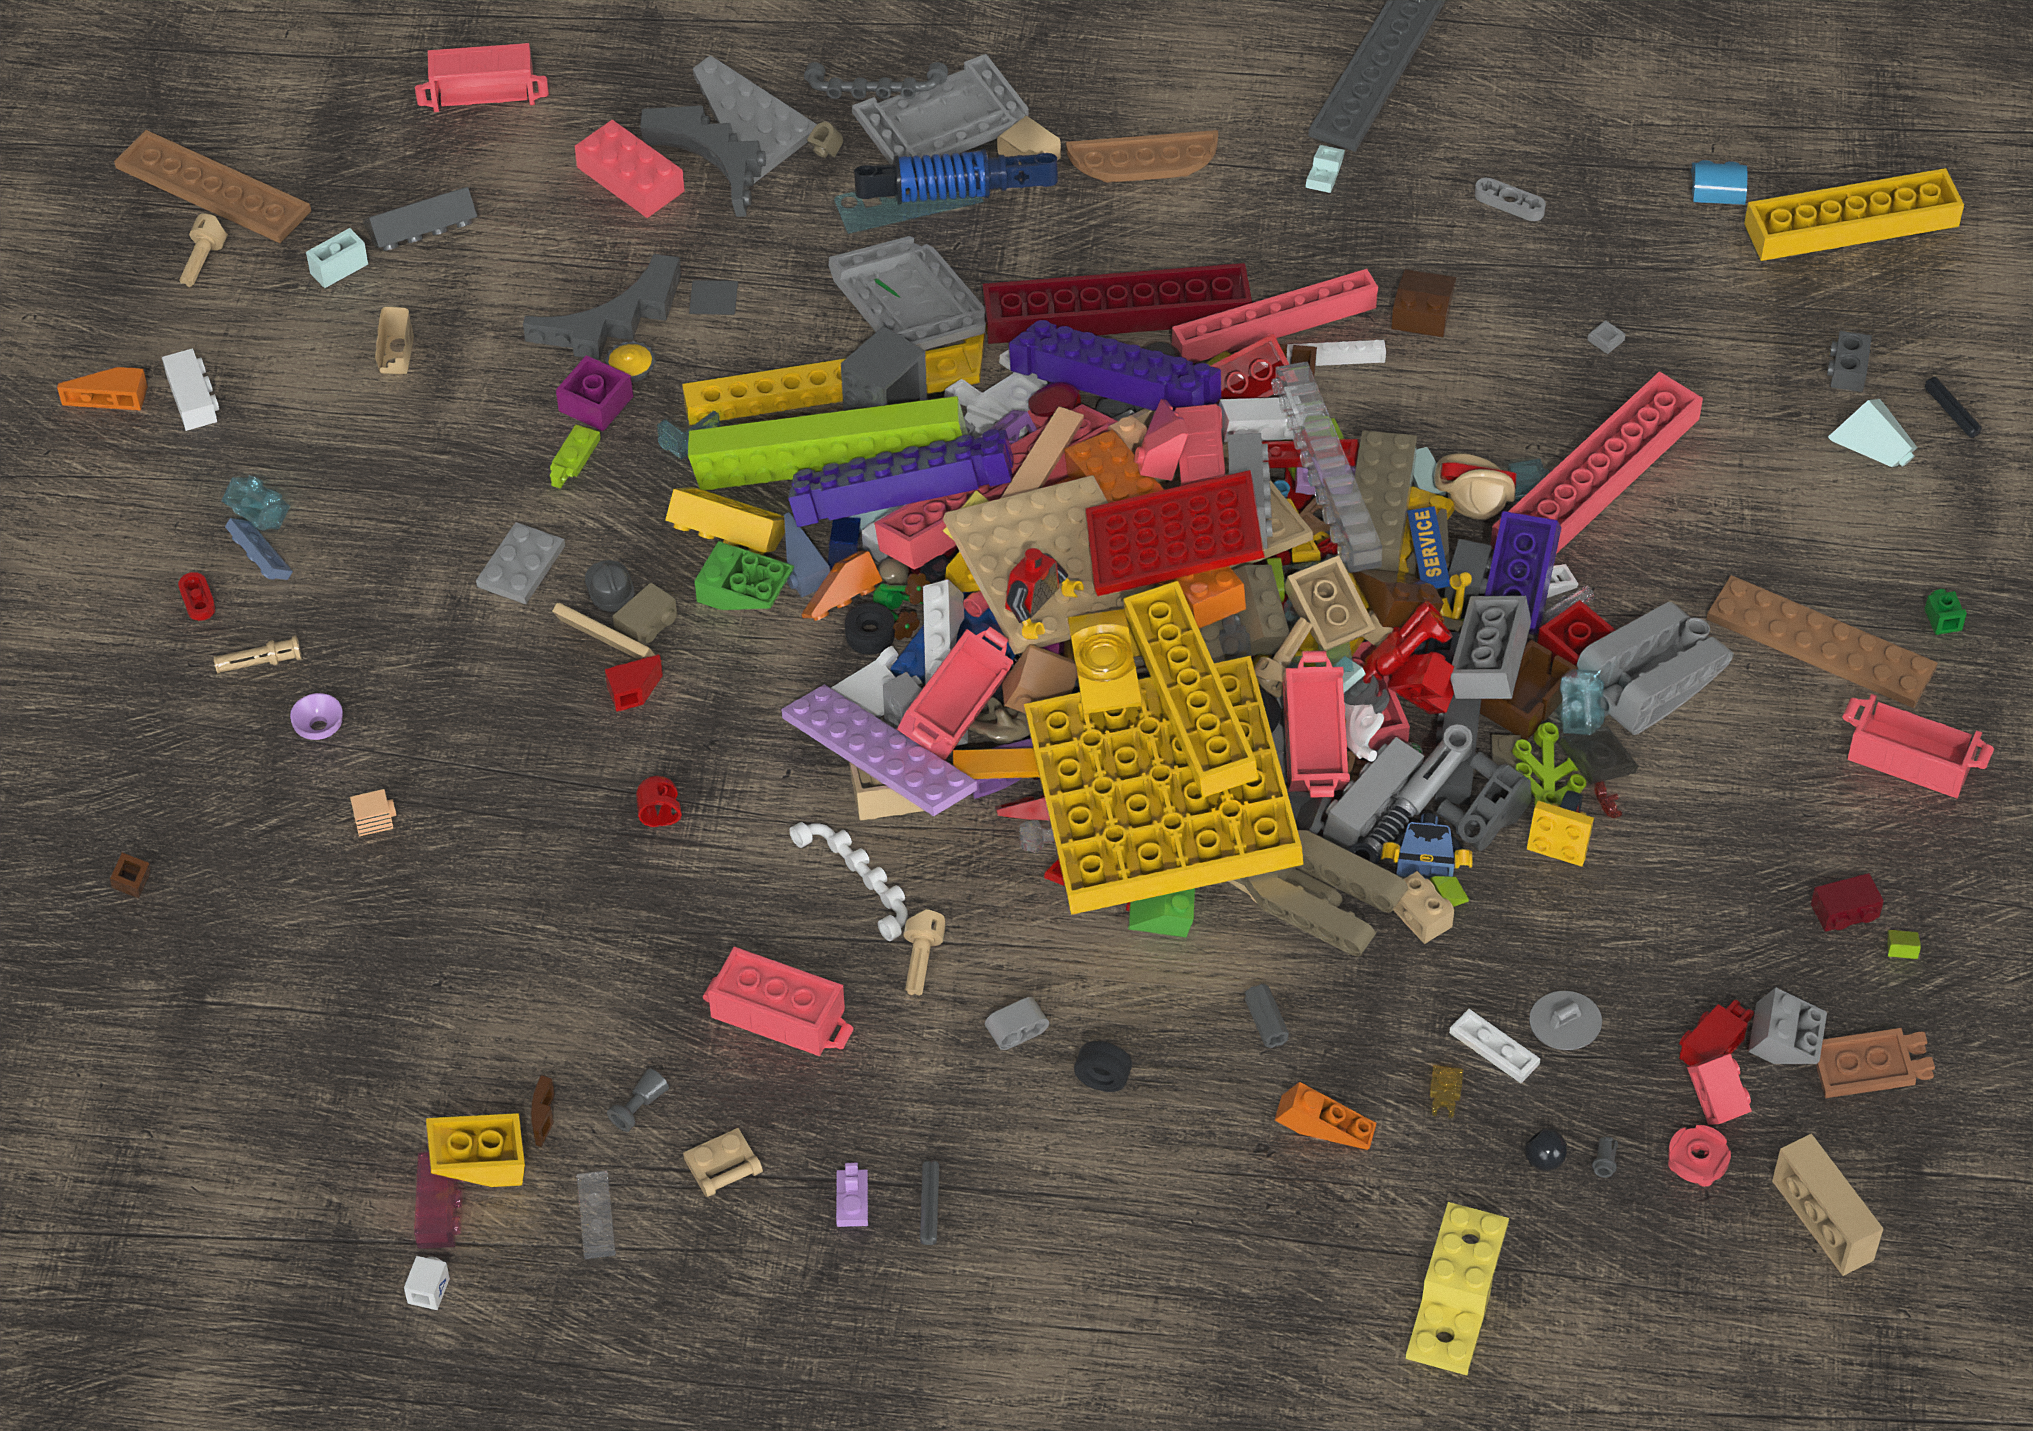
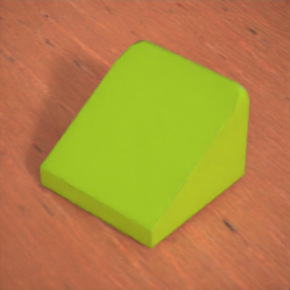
(1450, 889)
(1903, 944)

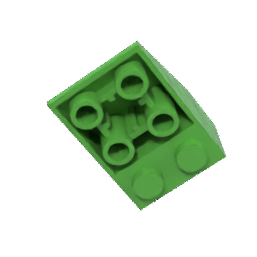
(740, 579)

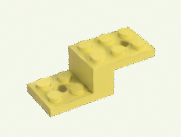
(1457, 1288)

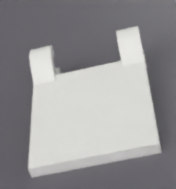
(866, 685)

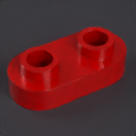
(199, 601)

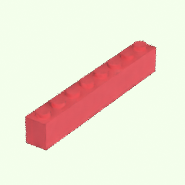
(1277, 315)

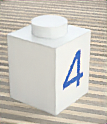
(427, 1282)

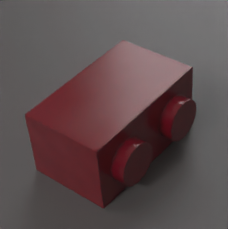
(1847, 902)

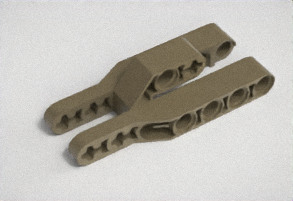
(1315, 905)

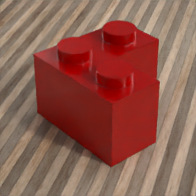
(1425, 682)

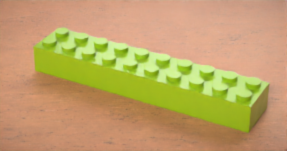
(784, 446)

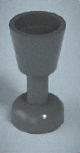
(646, 1091)

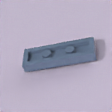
(258, 549)

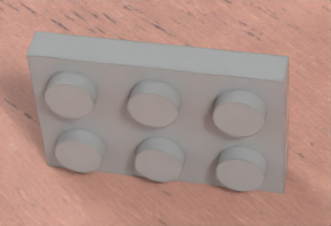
(520, 563)

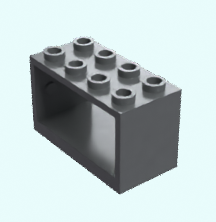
(883, 372)

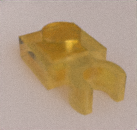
(1445, 1088)

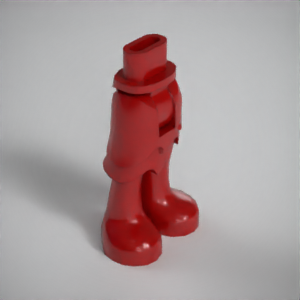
(1401, 643)

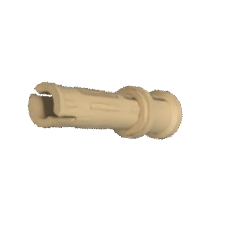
(224, 663)

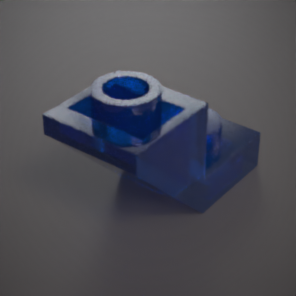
(843, 539)

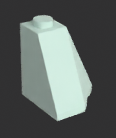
(1876, 435)

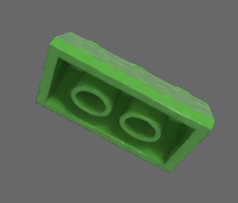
(1164, 914)

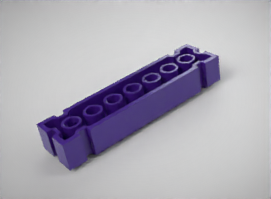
(1112, 368)
(901, 477)

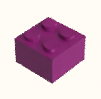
(594, 393)

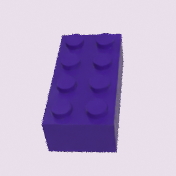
(1524, 561)

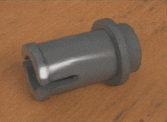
(1605, 1163)

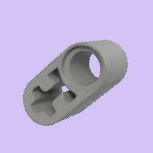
(1016, 1023)

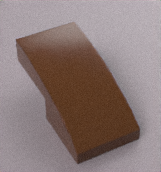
(541, 1110)

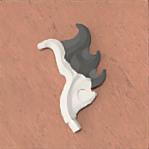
(1364, 716)

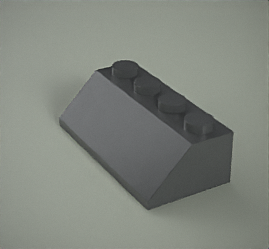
(421, 217)

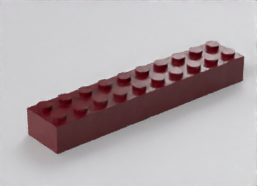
(1114, 301)

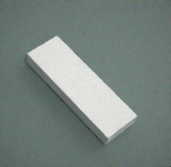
(1495, 1046)

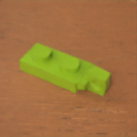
(573, 454)

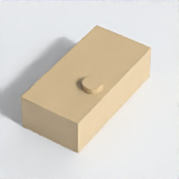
(1827, 1204)

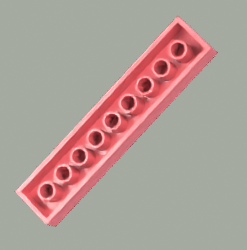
(1611, 457)
(916, 530)

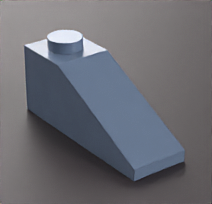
(809, 565)

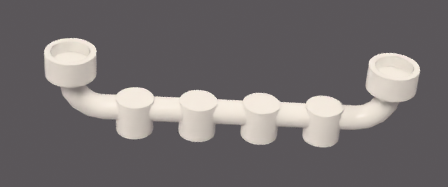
(857, 861)

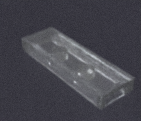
(596, 1214)

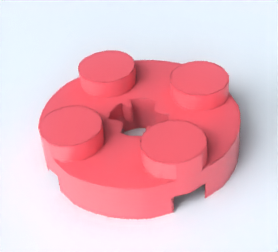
(1698, 1170)

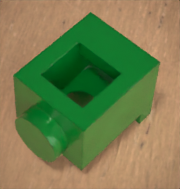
(1945, 606)

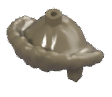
(1001, 724)

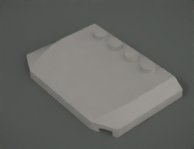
(949, 119)
(933, 300)

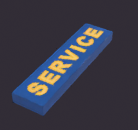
(1428, 547)

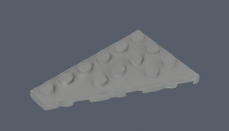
(752, 112)

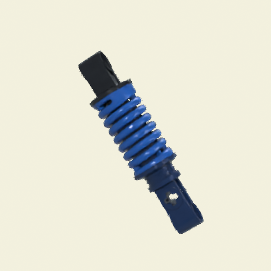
(961, 173)

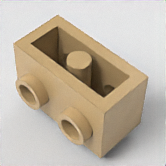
(1424, 908)

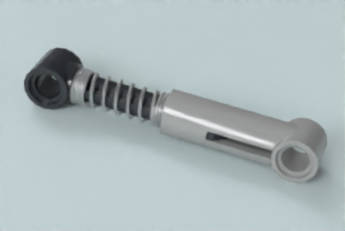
(1418, 791)

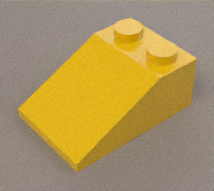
(477, 1149)

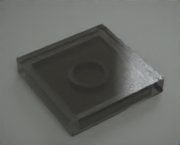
(1599, 755)

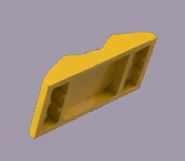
(1104, 661)

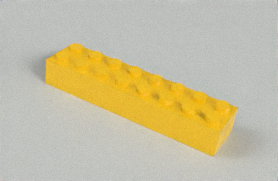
(1853, 214)
(1190, 689)

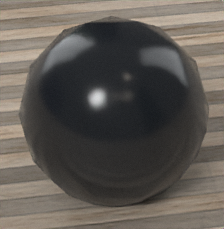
(1546, 1150)

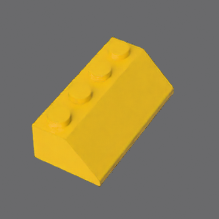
(725, 519)

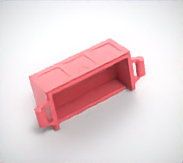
(481, 76)
(1203, 449)
(957, 692)
(1315, 727)
(1913, 747)
(778, 1002)

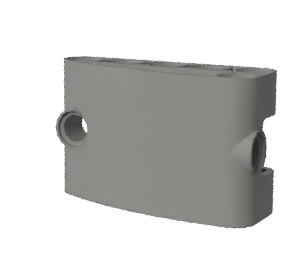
(1654, 665)

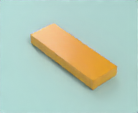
(996, 763)

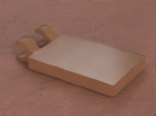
(1872, 1062)

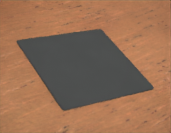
(713, 297)

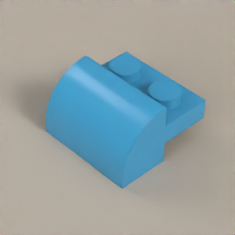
(1719, 182)

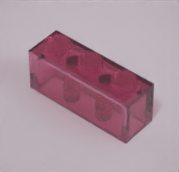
(436, 1207)

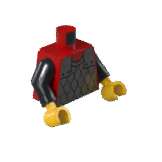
(1032, 585)

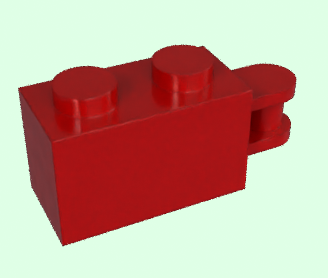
(1715, 1033)

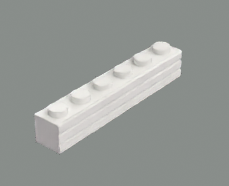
(1346, 352)

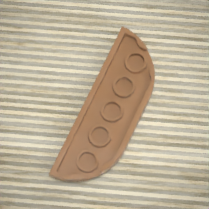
(1143, 156)

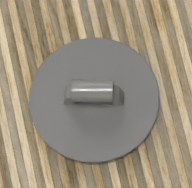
(1565, 1020)

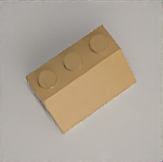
(876, 799)

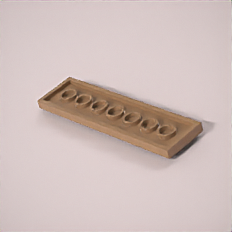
(213, 186)
(1822, 641)

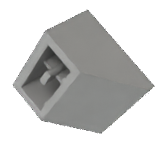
(1787, 1029)

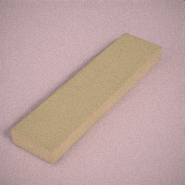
(602, 632)

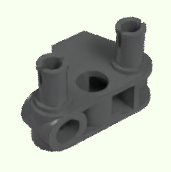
(1496, 809)

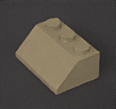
(1263, 611)

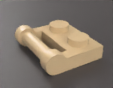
(719, 1155)

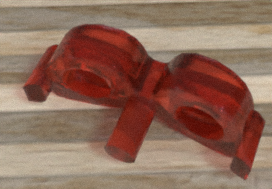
(1607, 802)

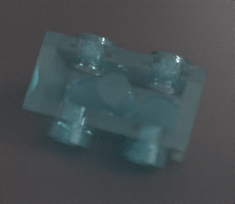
(255, 502)
(1582, 702)

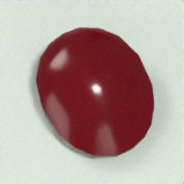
(1049, 398)

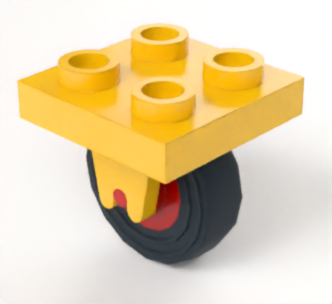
(1561, 830)

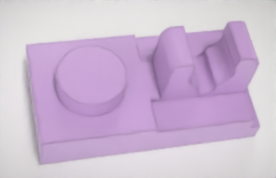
(852, 1196)

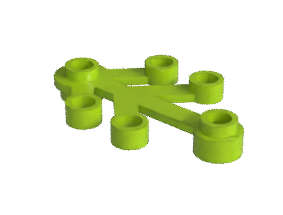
(1546, 737)

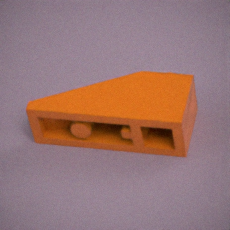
(106, 389)

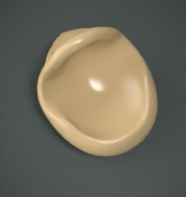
(1477, 492)

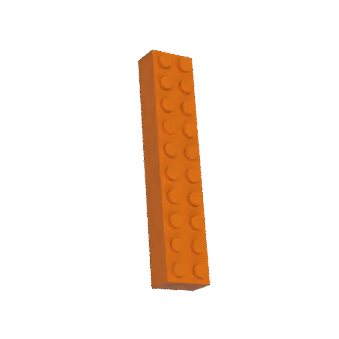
(1210, 593)

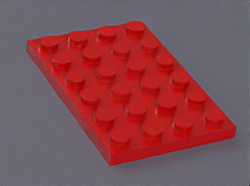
(1174, 533)

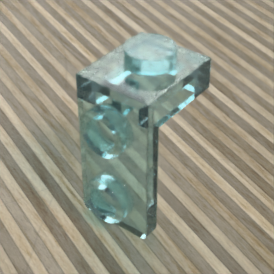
(676, 441)

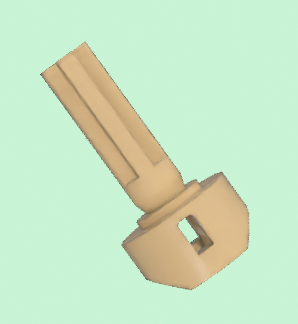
(207, 238)
(1272, 670)
(919, 933)

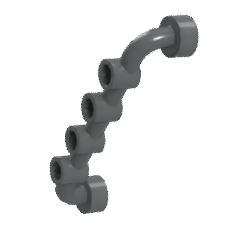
(815, 74)

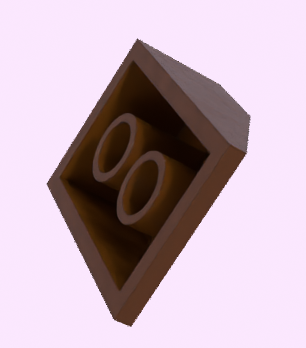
(1423, 303)
(1395, 595)

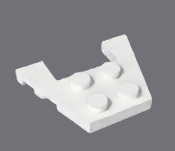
(1002, 398)

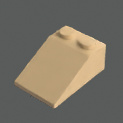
(1330, 603)

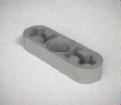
(1504, 190)

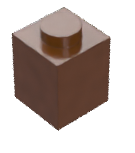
(130, 875)

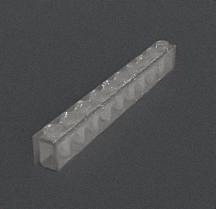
(1327, 468)

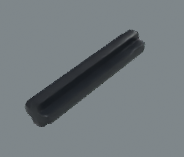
(1953, 407)

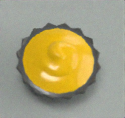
(632, 359)

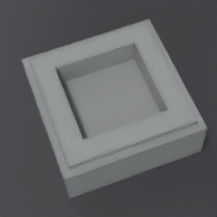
(1606, 337)

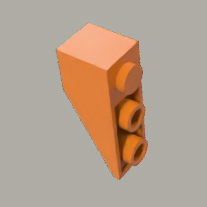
(845, 580)
(1323, 1118)

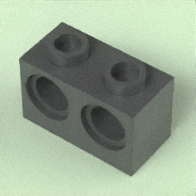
(1850, 361)

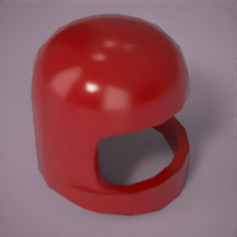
(653, 792)

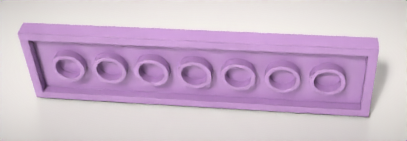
(879, 750)

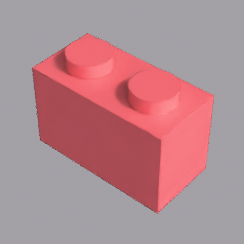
(1720, 1089)

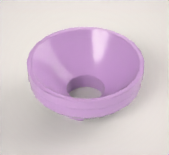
(313, 709)

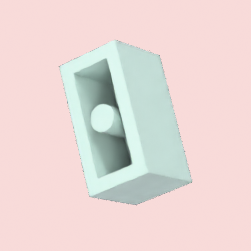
(337, 258)

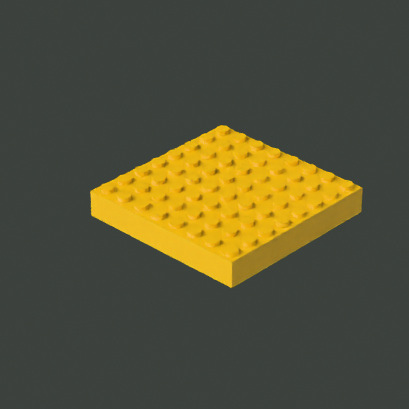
(1130, 808)

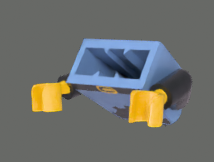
(1426, 849)

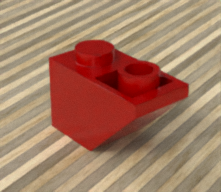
(633, 682)

